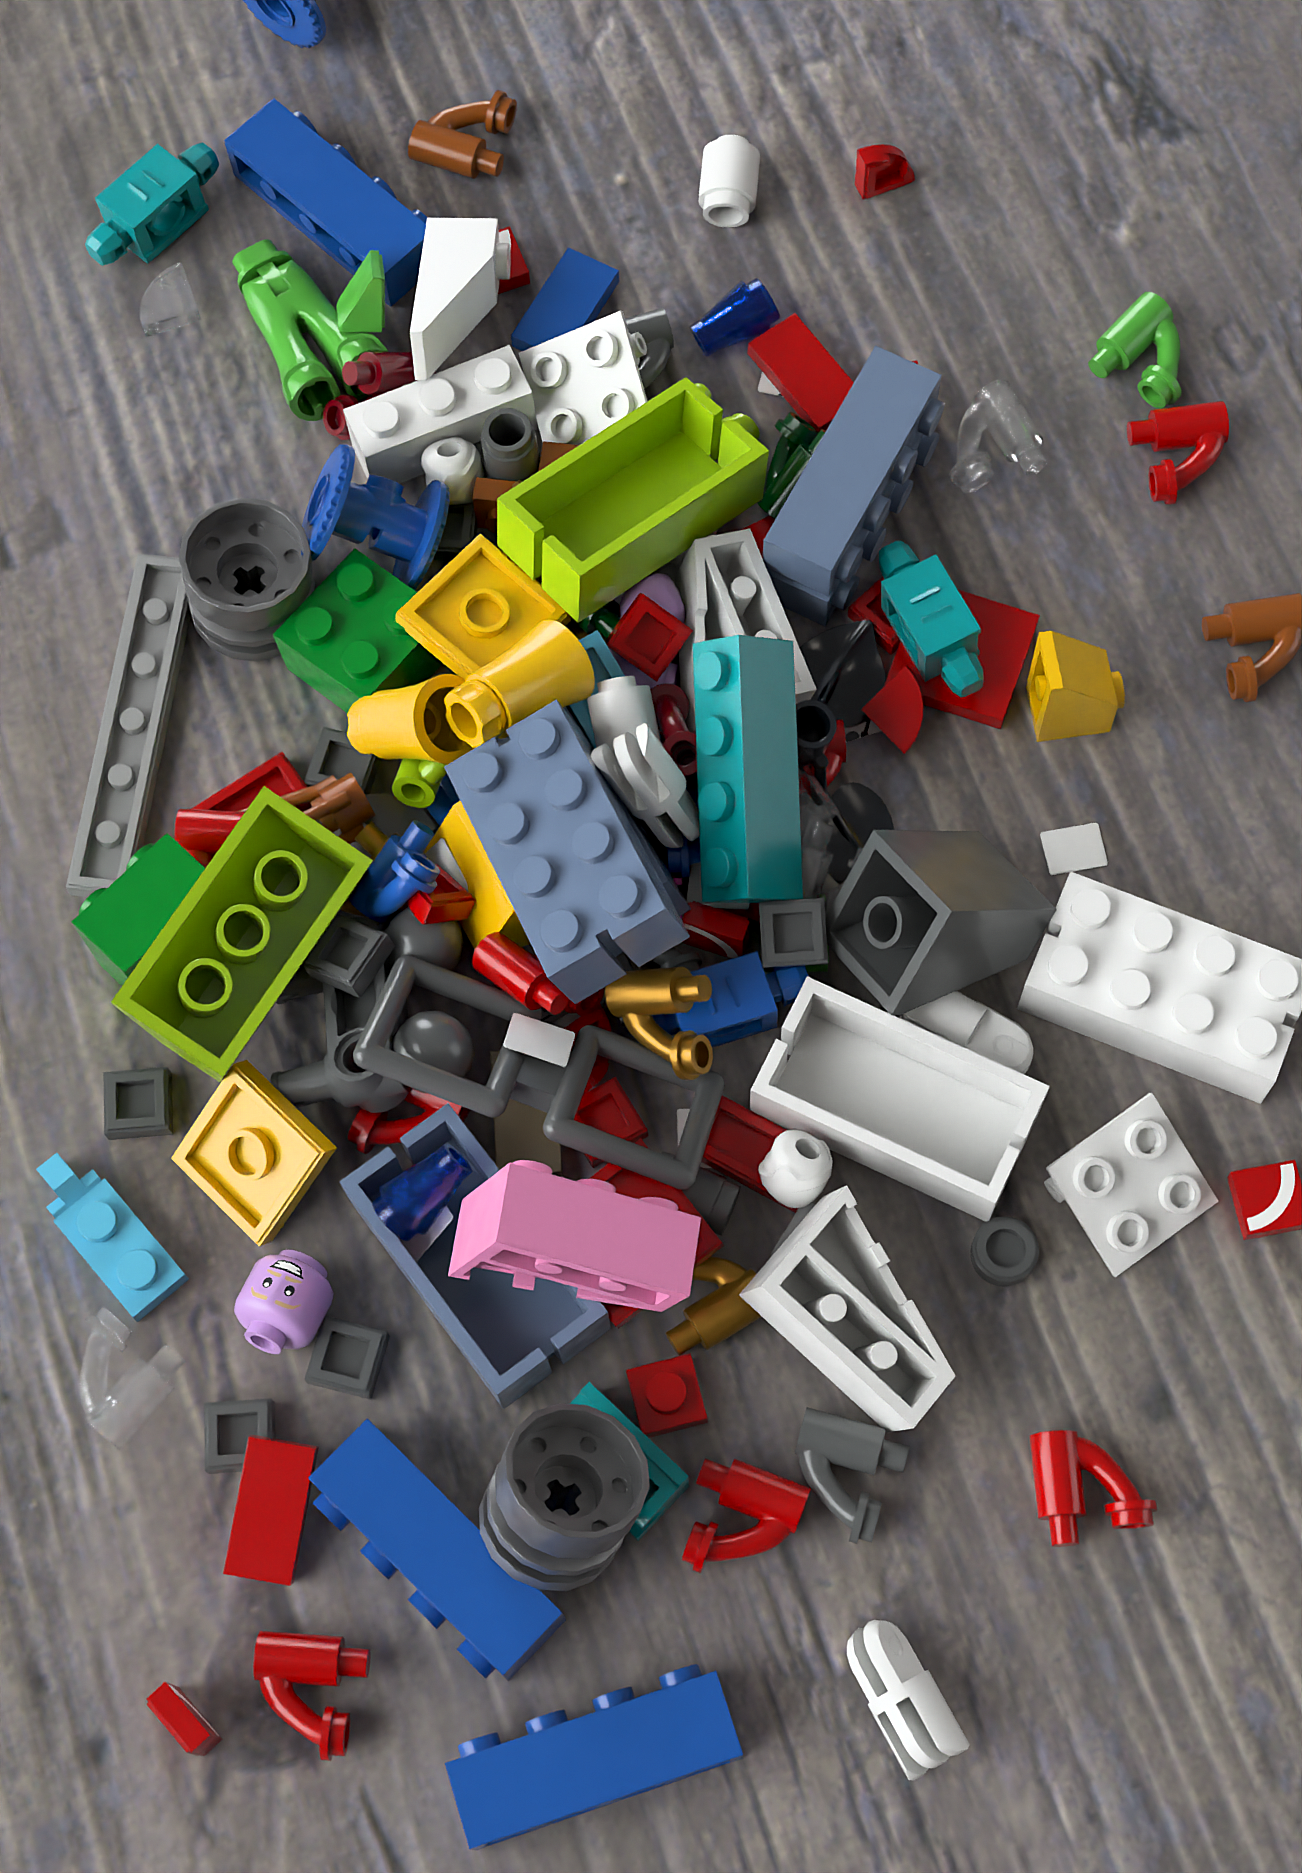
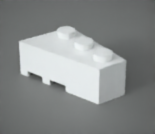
(729, 595)
(849, 1316)

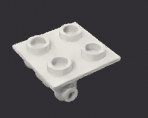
(585, 379)
(1131, 1184)

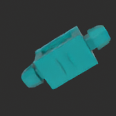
(152, 203)
(930, 618)

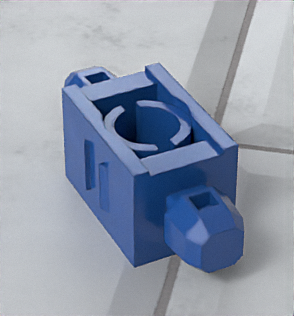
(739, 1002)

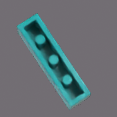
(747, 770)

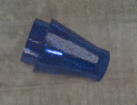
(737, 317)
(419, 1194)

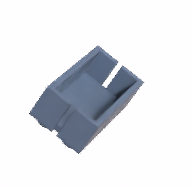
(853, 485)
(565, 852)
(497, 1327)

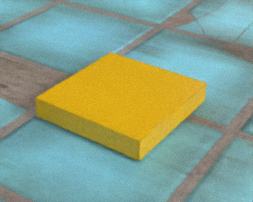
(477, 608)
(253, 1152)

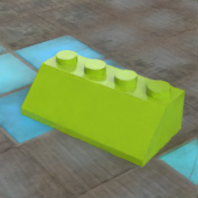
(241, 934)

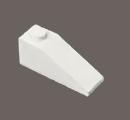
(454, 286)

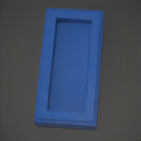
(567, 300)

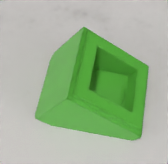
(363, 300)

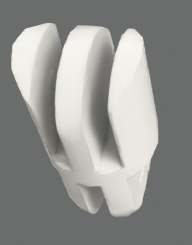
(650, 785)
(976, 1029)
(904, 1699)

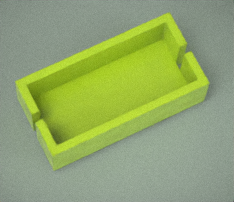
(631, 498)

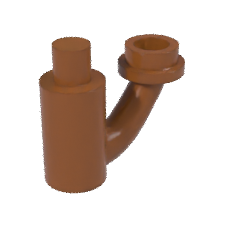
(441, 146)
(1254, 622)

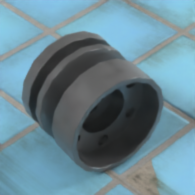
(245, 575)
(563, 1497)

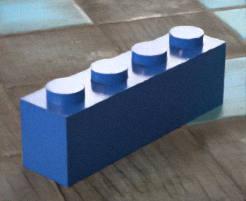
(327, 195)
(436, 1549)
(592, 1759)

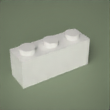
(400, 424)

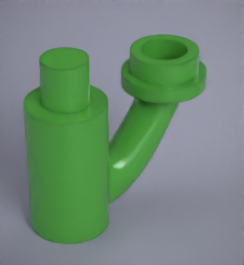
(1126, 339)

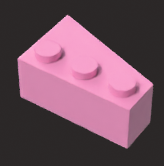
(577, 1236)

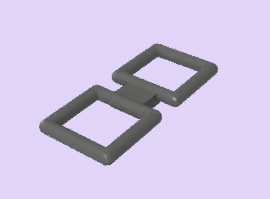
(535, 1080)

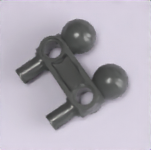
(426, 1037)

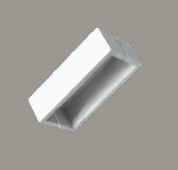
(1166, 988)
(898, 1098)

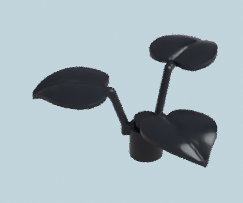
(846, 677)

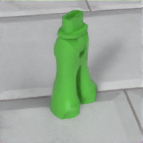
(285, 306)

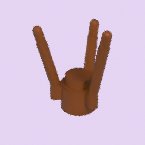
(336, 804)

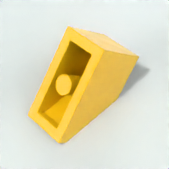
(1071, 688)

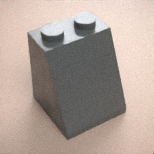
(932, 915)

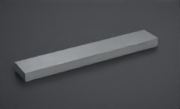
(132, 725)

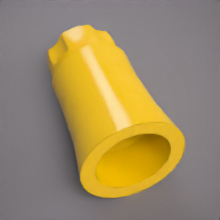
(522, 680)
(407, 723)

